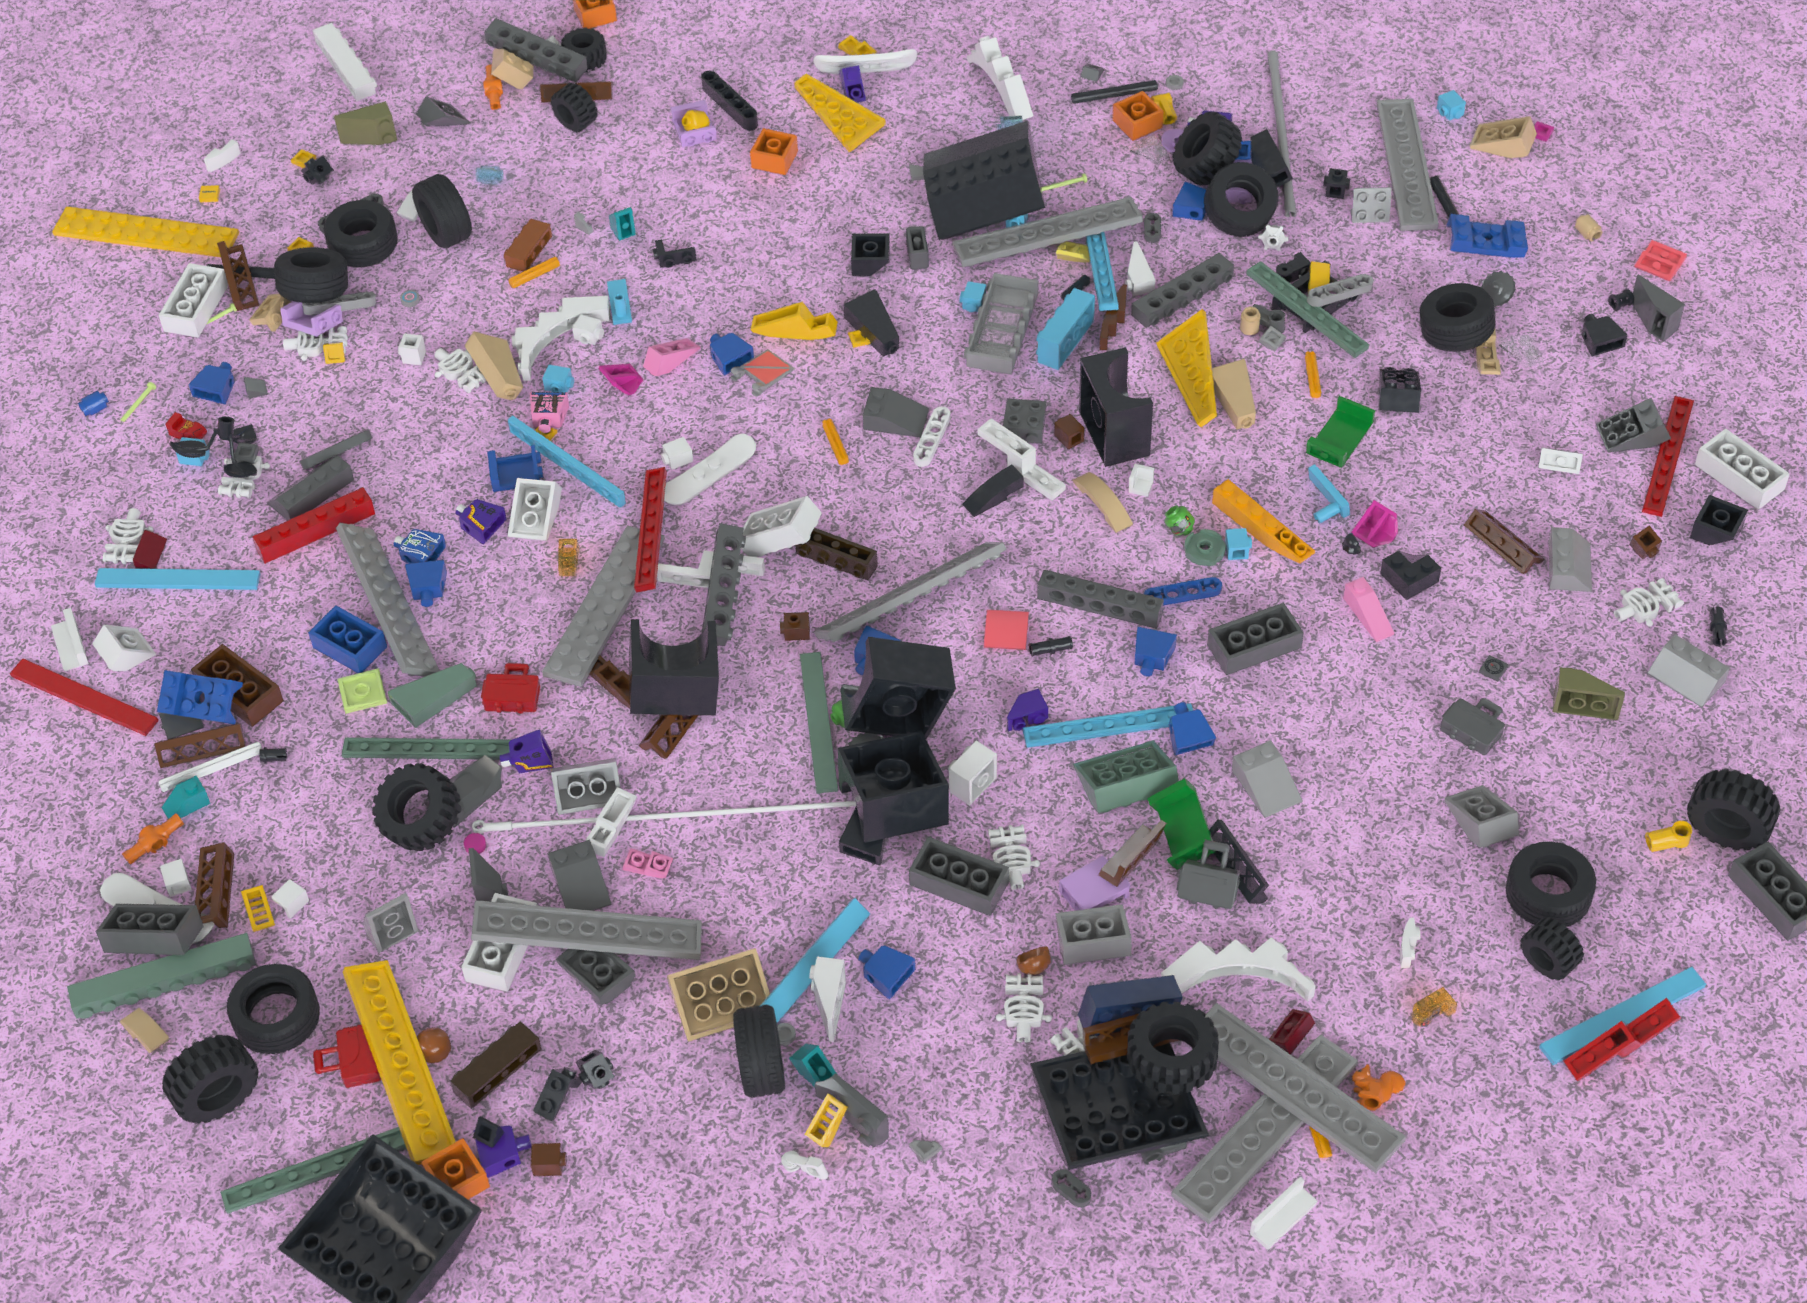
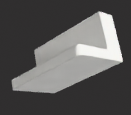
(1560, 460)

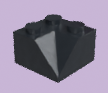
(869, 253)
(1718, 521)
(1410, 573)

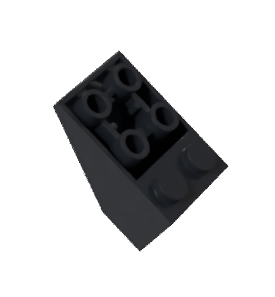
(1399, 390)

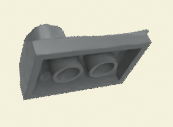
(475, 785)
(598, 972)
(860, 1112)

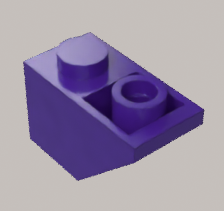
(852, 83)
(1031, 707)

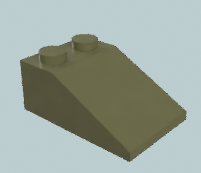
(366, 125)
(1586, 695)

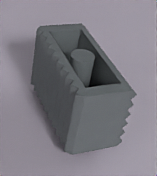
(917, 247)

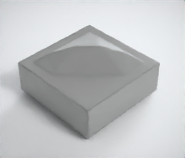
(1272, 339)

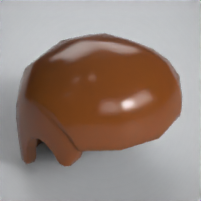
(1034, 961)
(434, 1044)

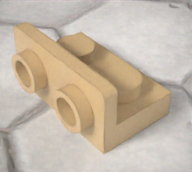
(270, 312)

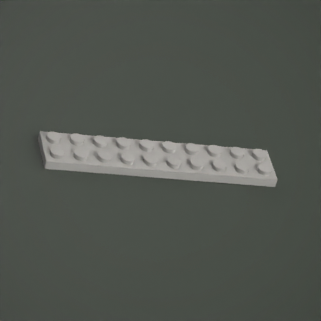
(1407, 165)
(1047, 231)
(905, 594)
(387, 600)
(597, 614)
(586, 930)
(1304, 1092)
(1254, 1139)

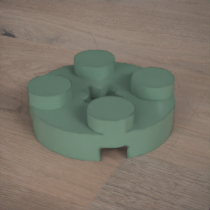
(1204, 557)

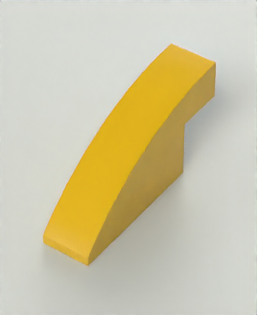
(794, 323)

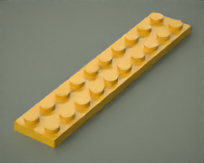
(143, 231)
(399, 1059)

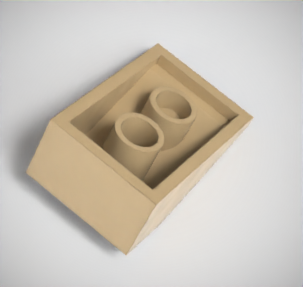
(1505, 138)

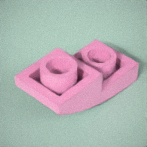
(652, 865)

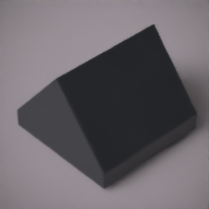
(487, 1132)

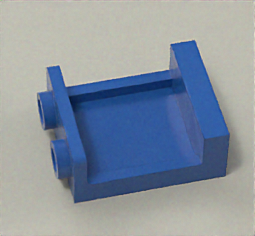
(507, 469)

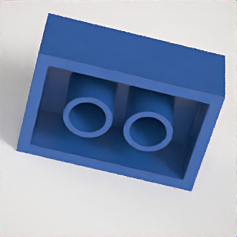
(347, 639)

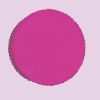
(475, 841)

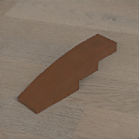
(1113, 317)
(612, 679)

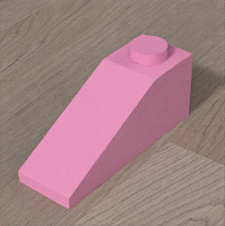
(667, 356)
(1367, 608)

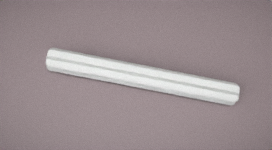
(211, 766)

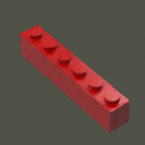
(313, 525)

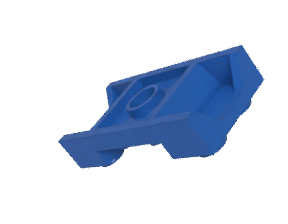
(1504, 240)
(182, 693)

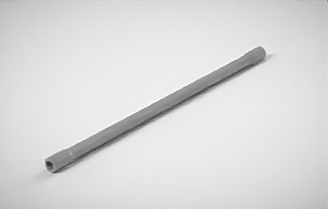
(1273, 61)

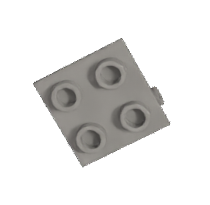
(1371, 205)

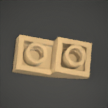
(145, 1029)

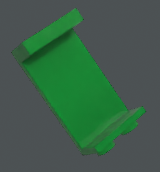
(1341, 432)
(1185, 822)

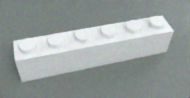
(344, 61)

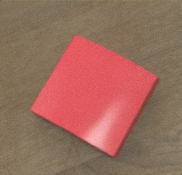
(1660, 260)
(1006, 629)

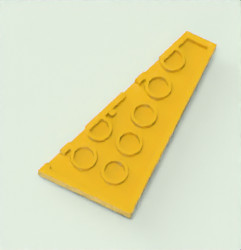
(844, 117)
(1189, 361)

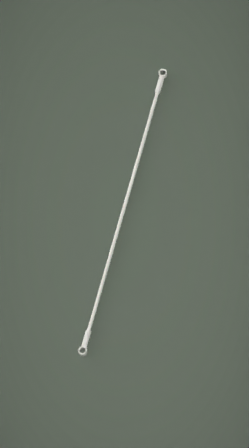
(501, 826)

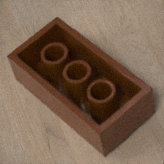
(258, 693)

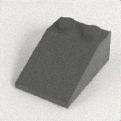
(893, 413)
(579, 877)

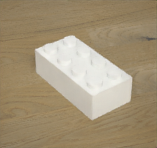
(193, 300)
(1742, 469)
(780, 526)
(492, 962)

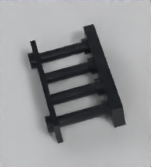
(1302, 285)

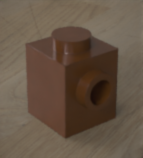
(1069, 431)
(1646, 543)
(795, 626)
(547, 1159)

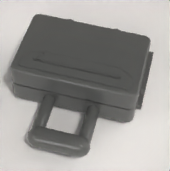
(1472, 725)
(1209, 882)

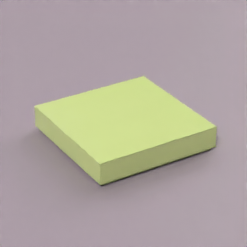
(362, 691)

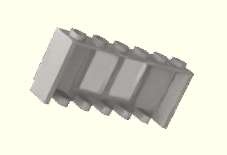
(1001, 323)

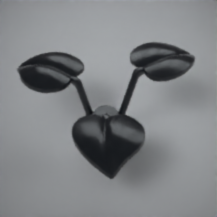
(225, 431)

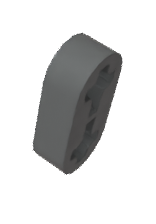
(1148, 227)
(1074, 1184)

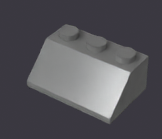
(1569, 561)
(1689, 671)
(584, 785)
(1093, 934)

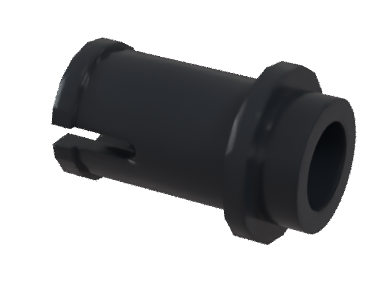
(269, 755)

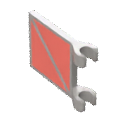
(764, 369)

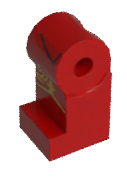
(180, 427)

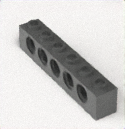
(536, 50)
(1182, 290)
(733, 537)
(1100, 599)

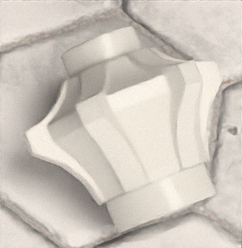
(1273, 237)

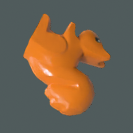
(1376, 1091)

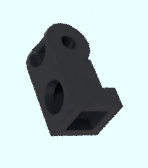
(1294, 269)

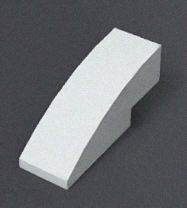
(611, 821)

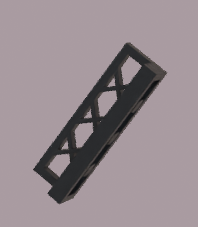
(1248, 886)

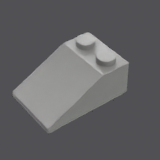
(1266, 779)
(1483, 816)
(390, 923)

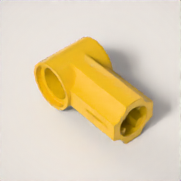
(1165, 102)
(1669, 837)

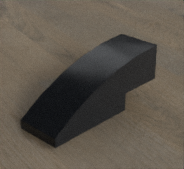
(994, 491)

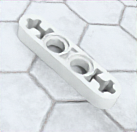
(933, 437)

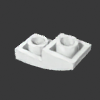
(220, 158)
(407, 209)
(1409, 940)

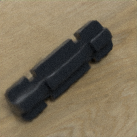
(1083, 281)

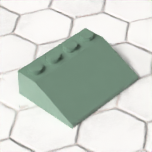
(1127, 777)

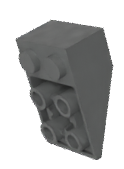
(1657, 309)
(1634, 428)

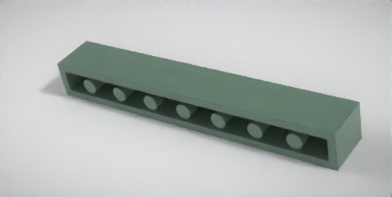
(161, 976)

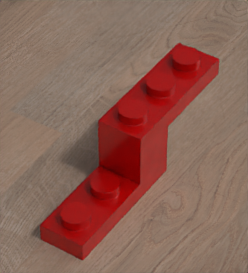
(1622, 1039)

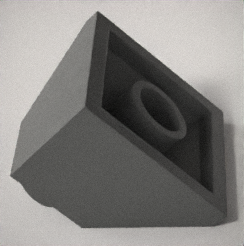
(439, 113)
(485, 878)

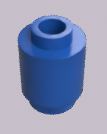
(93, 403)

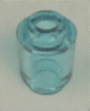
(489, 174)

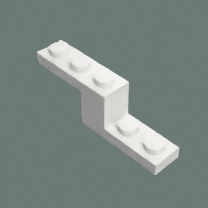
(1023, 458)
(701, 576)

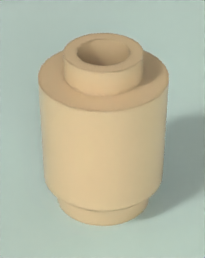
(1588, 227)
(1250, 321)

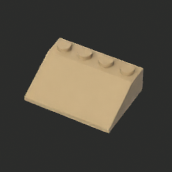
(715, 990)

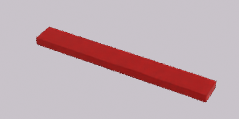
(1668, 457)
(650, 530)
(84, 697)

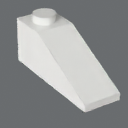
(1140, 276)

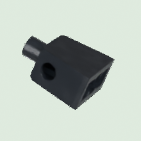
(1602, 335)

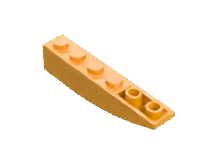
(1259, 522)

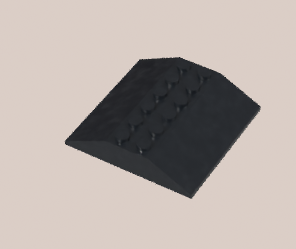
(983, 181)
(1107, 1113)
(382, 1229)

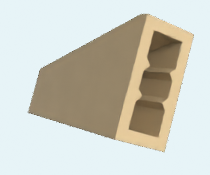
(495, 363)
(1235, 393)

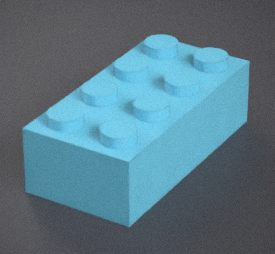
(1065, 328)

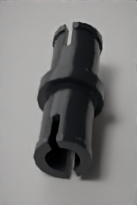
(1718, 626)
(1050, 646)

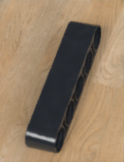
(729, 100)

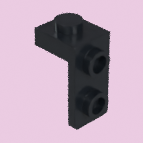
(675, 257)
(555, 1091)

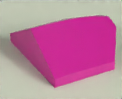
(622, 377)
(1377, 525)

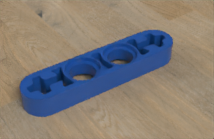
(1183, 594)

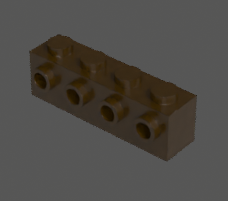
(839, 554)
(495, 1064)

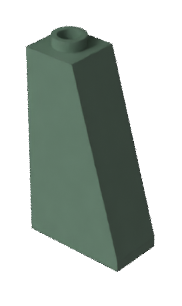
(432, 693)

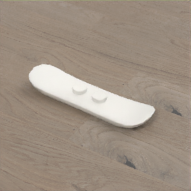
(867, 63)
(710, 470)
(126, 890)

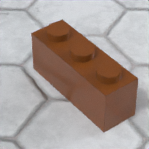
(527, 245)

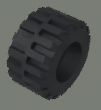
(587, 43)
(574, 107)
(1552, 948)

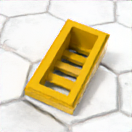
(253, 893)
(830, 1132)

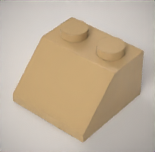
(511, 68)

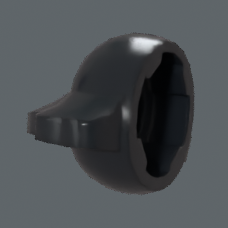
(1351, 545)

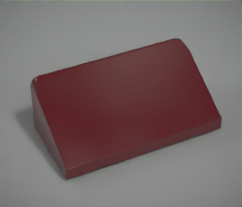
(149, 550)
(1292, 1030)

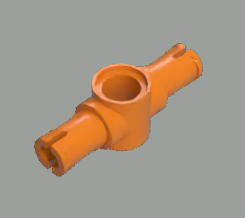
(492, 88)
(152, 838)

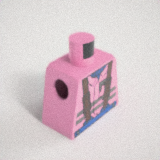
(548, 409)

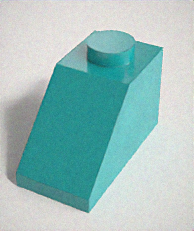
(622, 223)
(186, 798)
(812, 1064)

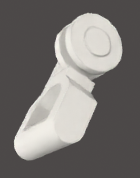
(813, 1166)

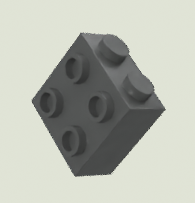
(1025, 419)

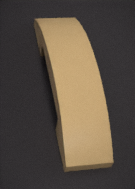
(1487, 357)
(1105, 500)

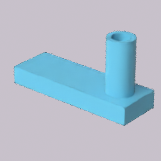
(619, 302)
(1338, 502)

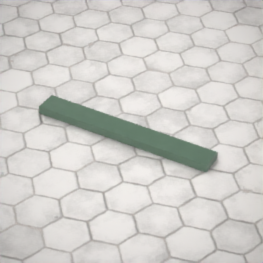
(1315, 316)
(818, 723)
(424, 748)
(300, 1174)

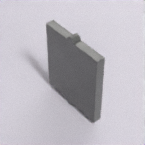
(178, 725)

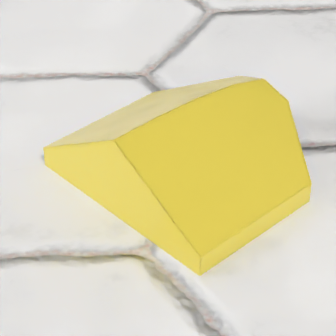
(1073, 252)

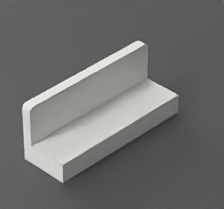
(69, 642)
(1282, 1214)

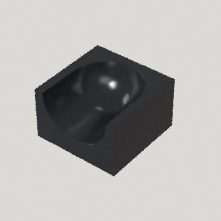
(1115, 422)
(673, 677)
(900, 688)
(894, 785)

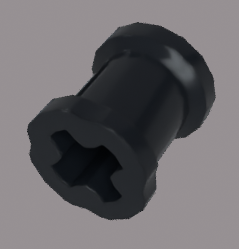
(1620, 303)

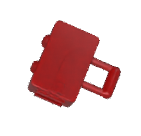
(511, 691)
(355, 1058)

